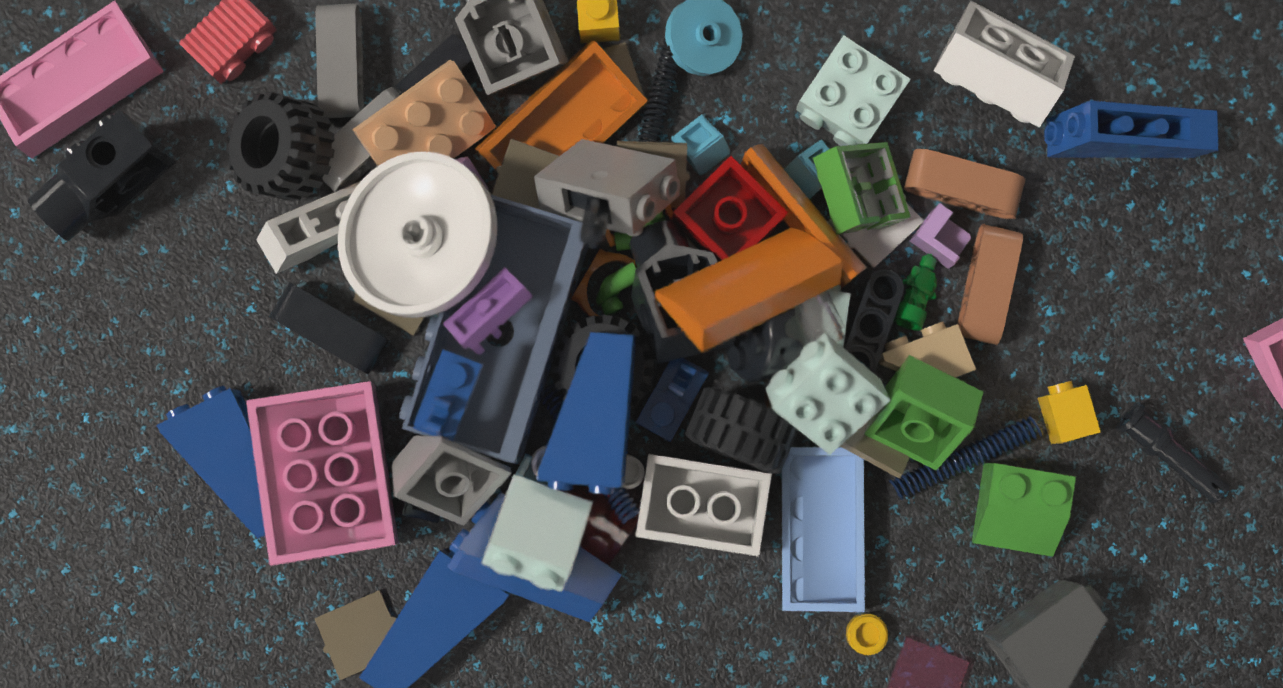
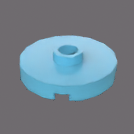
(687, 41)

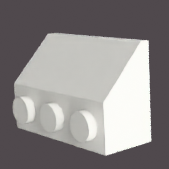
(1005, 65)

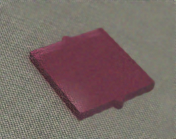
(926, 667)

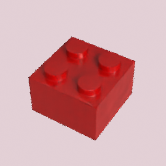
(729, 212)

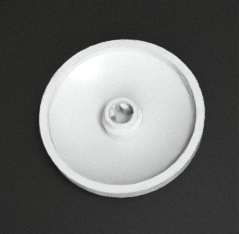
(417, 234)

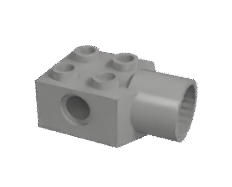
(509, 41)

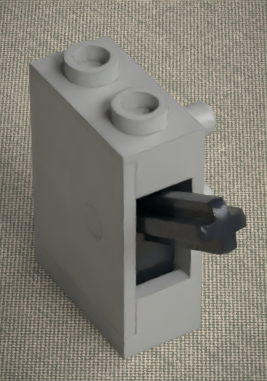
(607, 188)

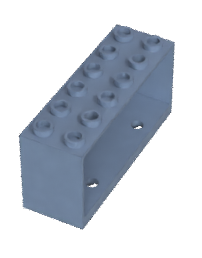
(547, 260)

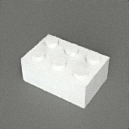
(703, 505)

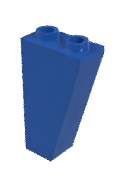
(1131, 131)
(594, 420)
(220, 449)
(581, 595)
(431, 624)

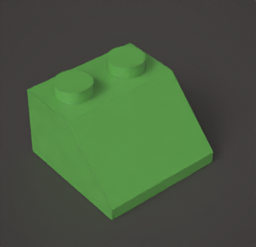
(1022, 508)

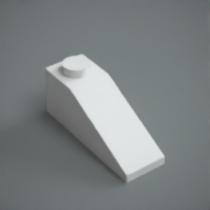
(304, 231)

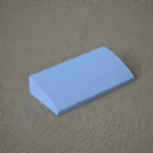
(823, 531)

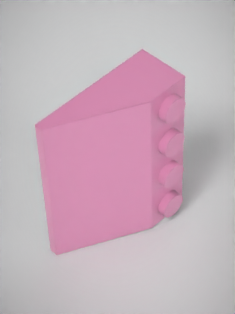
(322, 472)

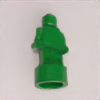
(920, 289)

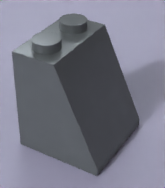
(1049, 635)

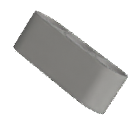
(339, 60)
(349, 153)

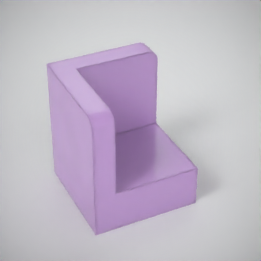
(941, 237)

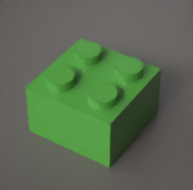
(925, 413)

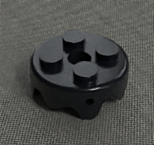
(764, 349)

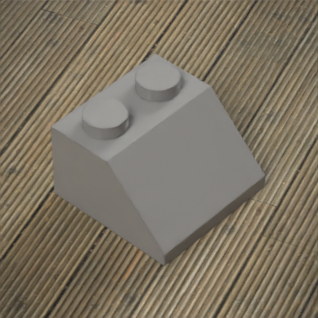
(446, 477)

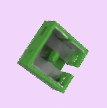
(861, 187)

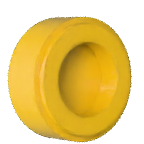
(866, 634)

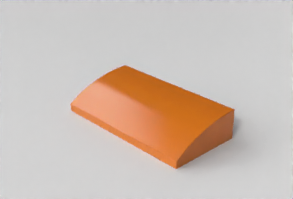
(580, 101)
(800, 209)
(751, 287)

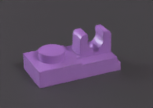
(487, 310)

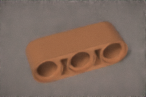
(964, 183)
(989, 284)

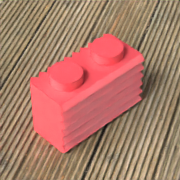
(229, 38)

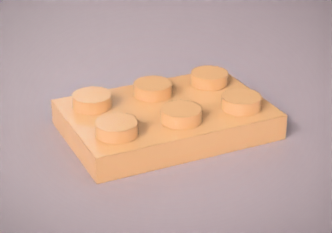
(431, 116)

